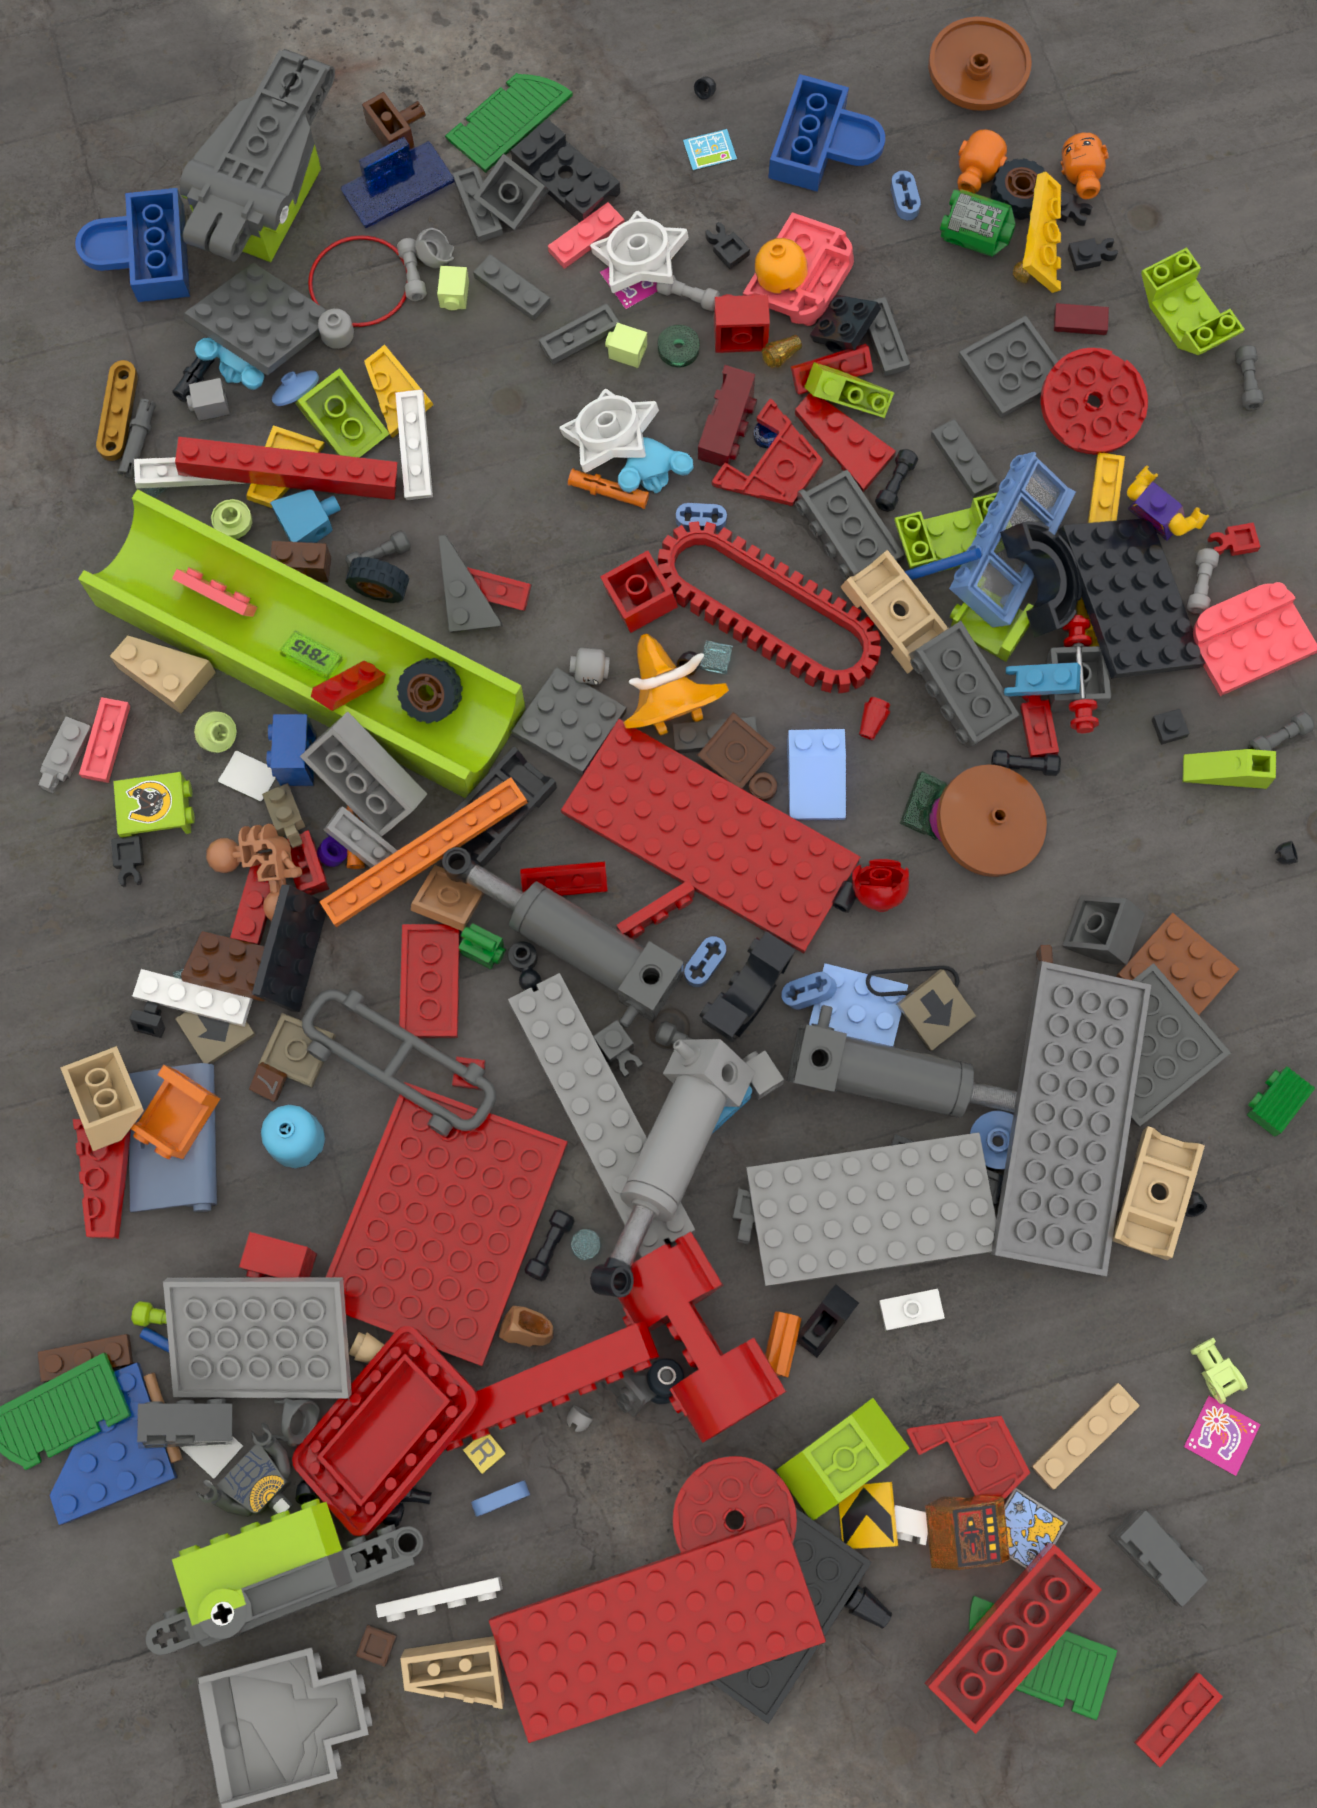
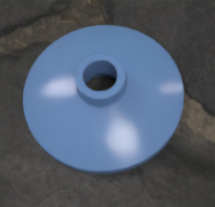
(294, 387)
(994, 1125)

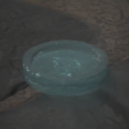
(585, 1244)

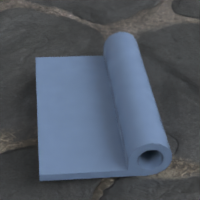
(177, 1181)

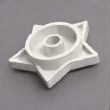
(639, 252)
(610, 429)

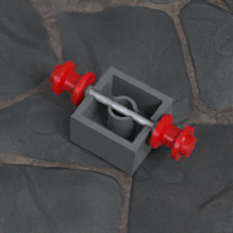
(1094, 676)

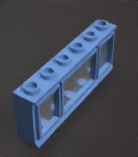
(999, 584)

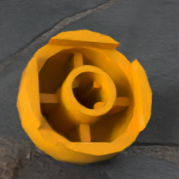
(780, 265)

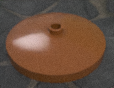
(979, 63)
(991, 820)

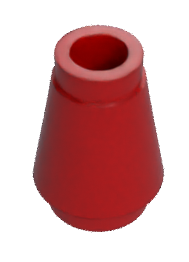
(873, 717)

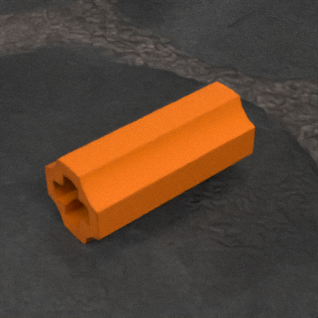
(782, 1342)

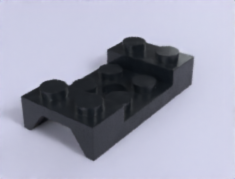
(548, 154)
(533, 786)

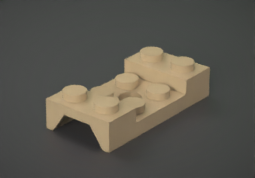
(877, 591)
(1153, 1223)

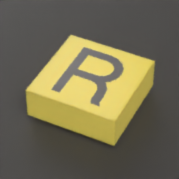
(484, 1452)

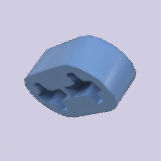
(911, 194)
(701, 513)
(699, 958)
(809, 993)
(500, 1498)

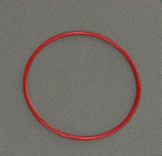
(350, 239)

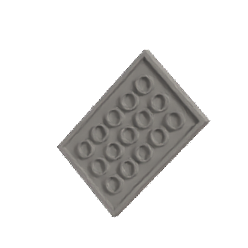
(258, 1337)

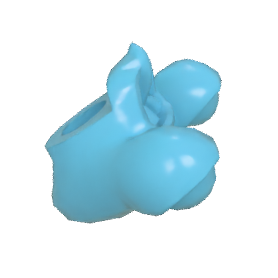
(231, 366)
(654, 467)

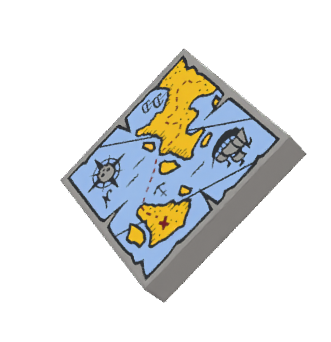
(1029, 1527)

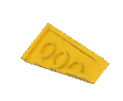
(1043, 233)

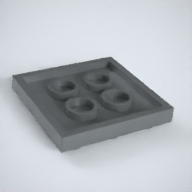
(1010, 365)
(568, 721)

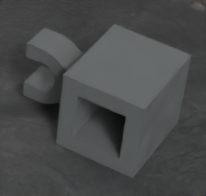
(617, 1047)

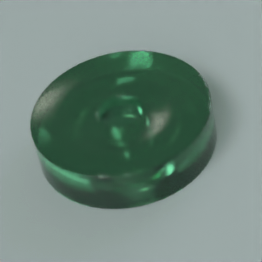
(678, 356)

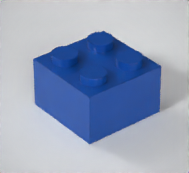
(290, 739)

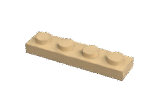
(1085, 1436)

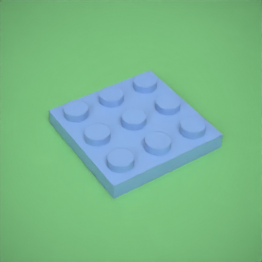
(860, 1011)

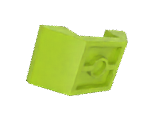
(1184, 305)
(941, 535)
(842, 1459)

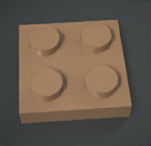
(446, 899)

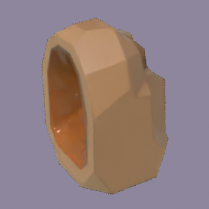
(526, 1327)

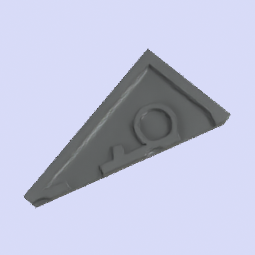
(464, 600)

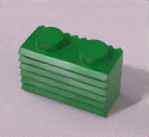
(1279, 1101)

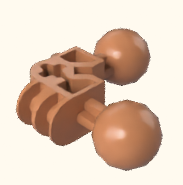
(226, 855)

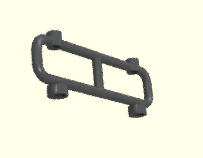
(442, 1119)

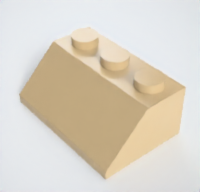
(103, 1096)

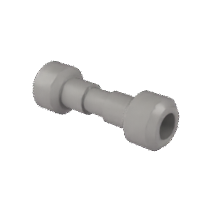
(414, 288)
(705, 297)
(1207, 560)

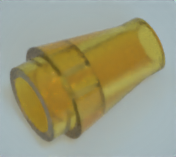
(779, 351)

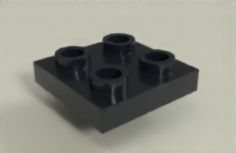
(845, 323)

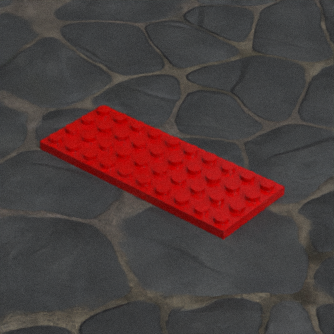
(710, 834)
(656, 1630)

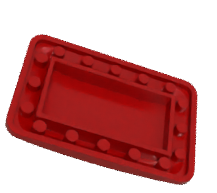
(386, 1432)

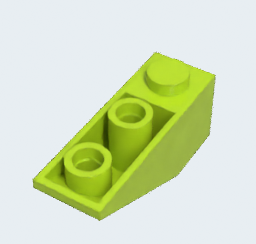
(848, 390)
(1231, 768)

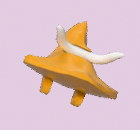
(666, 689)

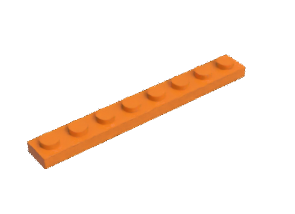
(423, 852)

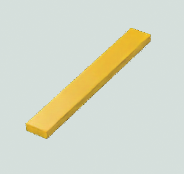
(1103, 505)

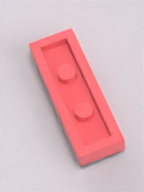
(579, 238)
(216, 591)
(104, 740)

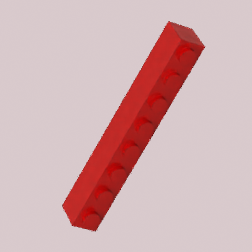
(286, 468)
(558, 1379)

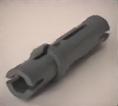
(140, 427)

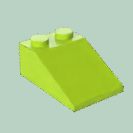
(342, 416)

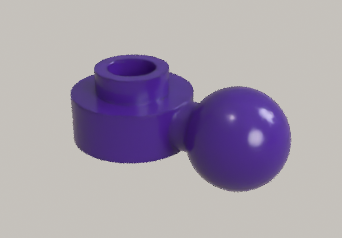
(331, 845)

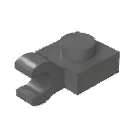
(744, 1213)

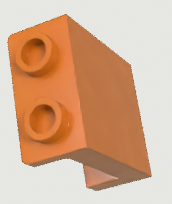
(175, 1114)

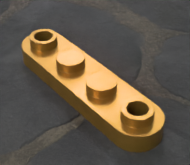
(117, 410)

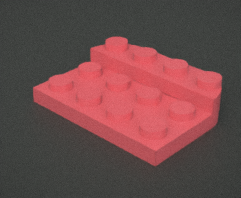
(828, 264)
(1252, 636)

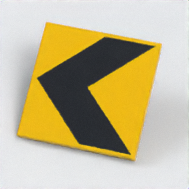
(869, 1517)

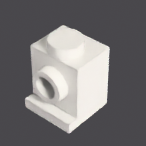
(910, 1524)

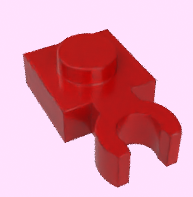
(1238, 538)

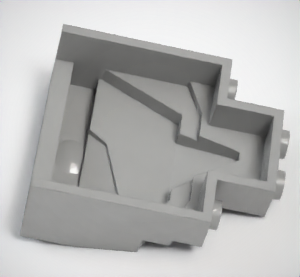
(276, 1725)

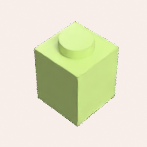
(453, 287)
(626, 345)

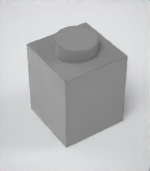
(208, 399)
(766, 1075)

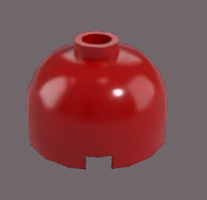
(881, 884)

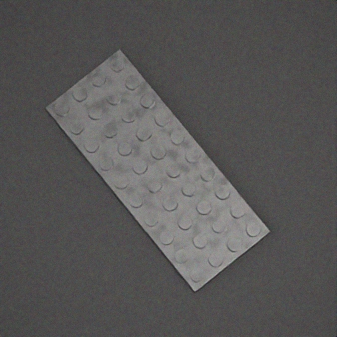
(1071, 1119)

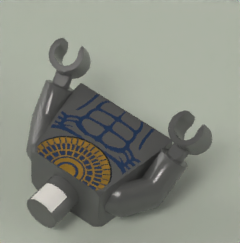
(255, 1480)

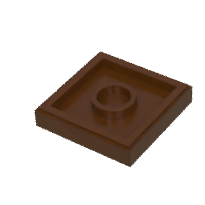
(736, 751)

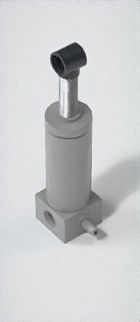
(704, 1081)

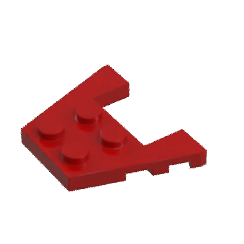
(782, 470)
(982, 1450)

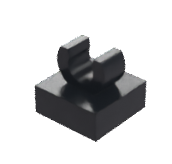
(149, 1021)

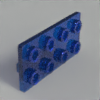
(395, 179)

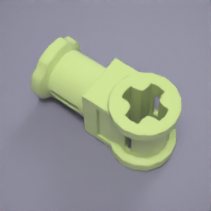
(1218, 1371)

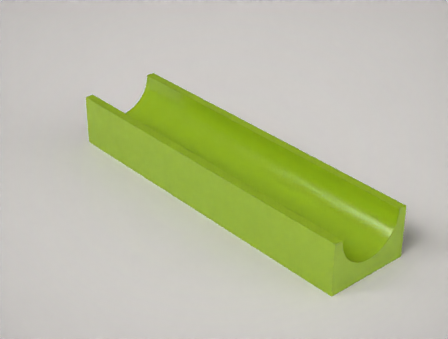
(248, 648)

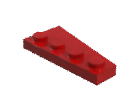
(845, 440)
(103, 1183)

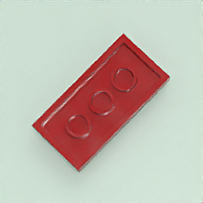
(430, 980)

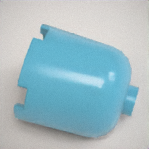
(297, 1146)

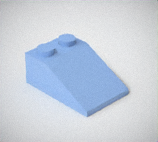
(817, 774)

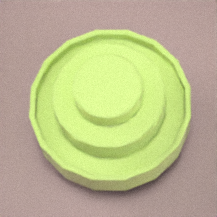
(232, 518)
(215, 731)

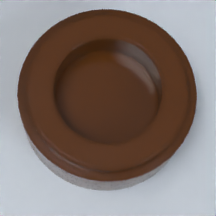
(763, 786)

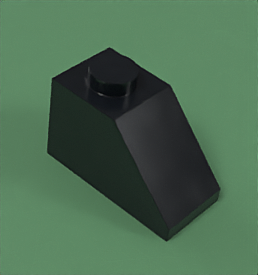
(826, 1320)

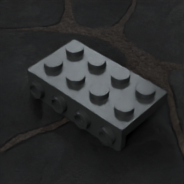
(846, 524)
(963, 685)

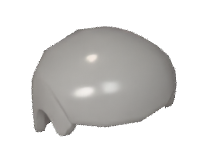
(433, 248)

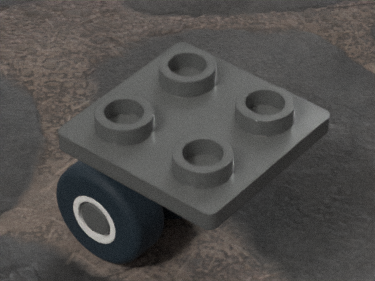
(637, 1390)

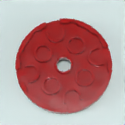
(1077, 422)
(729, 1486)

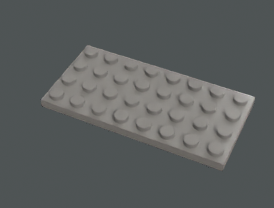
(872, 1209)

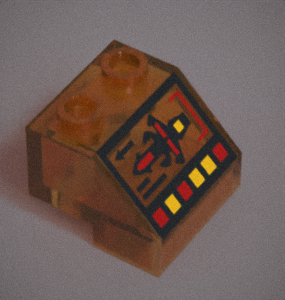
(967, 1532)

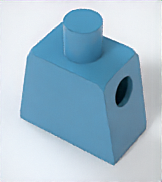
(304, 516)

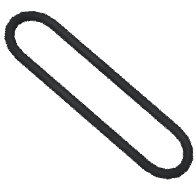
(901, 970)

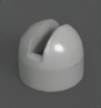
(580, 1418)

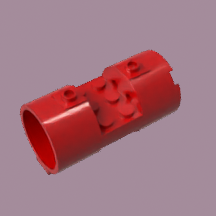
(727, 1384)

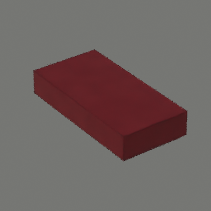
(1081, 319)

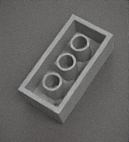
(363, 775)

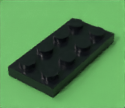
(290, 949)

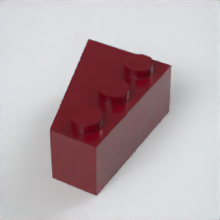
(728, 417)

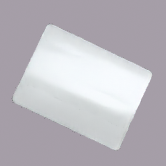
(247, 776)

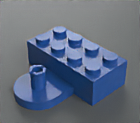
(821, 130)
(145, 242)

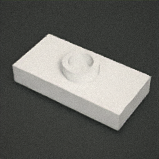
(911, 1309)

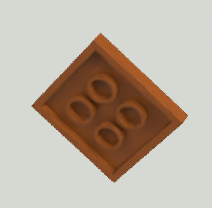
(1185, 960)

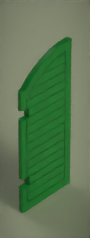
(507, 118)
(61, 1412)
(1069, 1670)

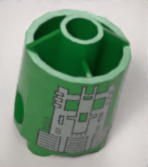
(978, 223)

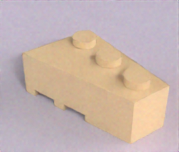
(163, 671)
(456, 1670)

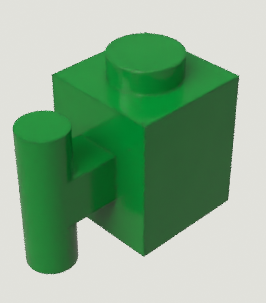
(482, 946)

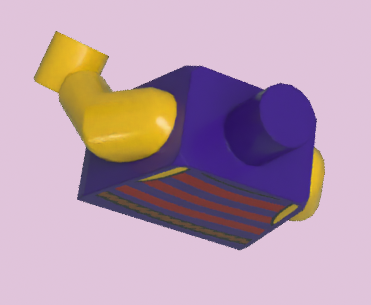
(1161, 508)

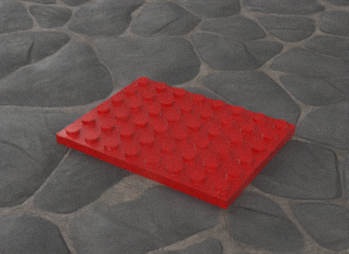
(445, 1225)

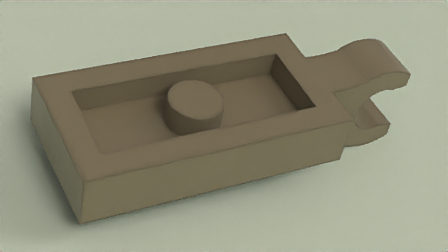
(284, 813)

